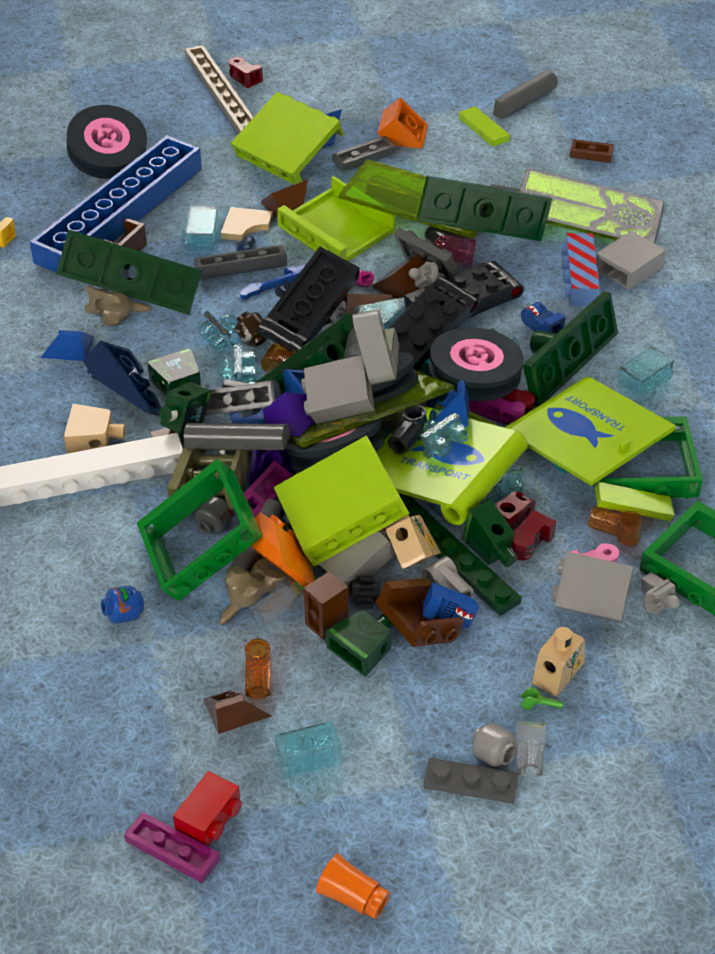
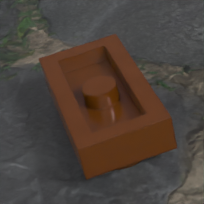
(591, 150)

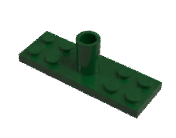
(483, 208)
(108, 265)
(324, 348)
(564, 353)

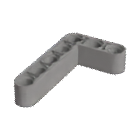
(377, 346)

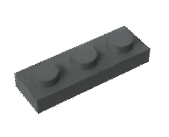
(358, 154)
(471, 780)

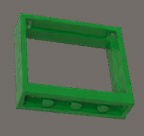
(670, 486)
(180, 506)
(685, 584)

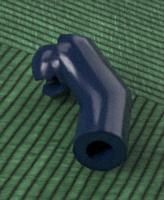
(246, 243)

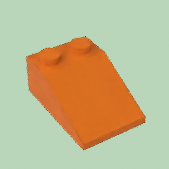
(283, 550)

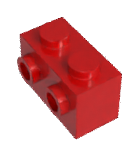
(208, 809)

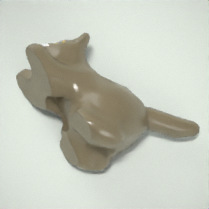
(113, 306)
(247, 587)

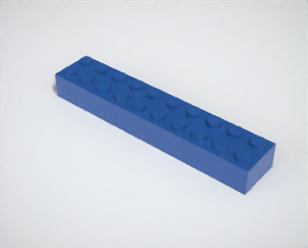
(126, 195)

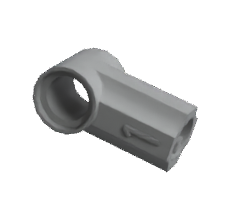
(445, 574)

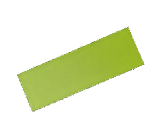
(484, 126)
(629, 499)

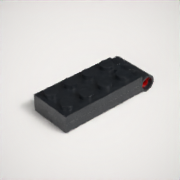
(486, 282)
(309, 300)
(434, 312)

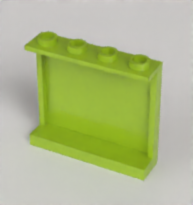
(285, 137)
(336, 223)
(340, 501)

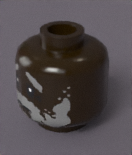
(248, 328)

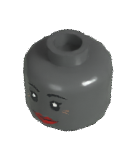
(213, 515)

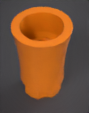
(352, 887)

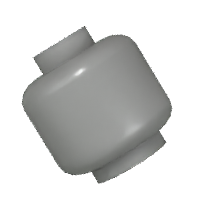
(494, 745)

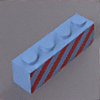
(580, 268)

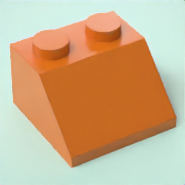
(402, 125)

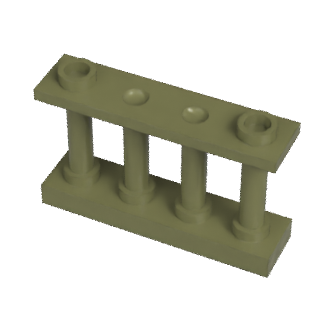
(193, 459)

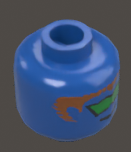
(122, 604)

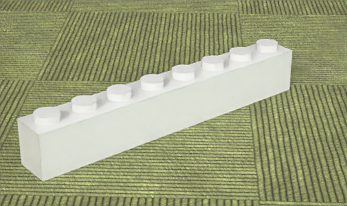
(89, 469)

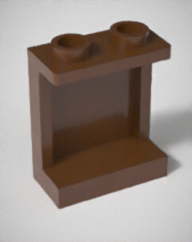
(404, 607)

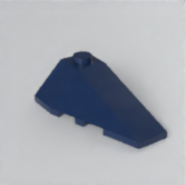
(121, 372)

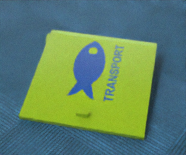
(591, 429)
(460, 477)

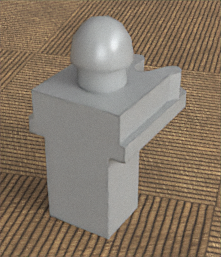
(425, 274)
(658, 594)

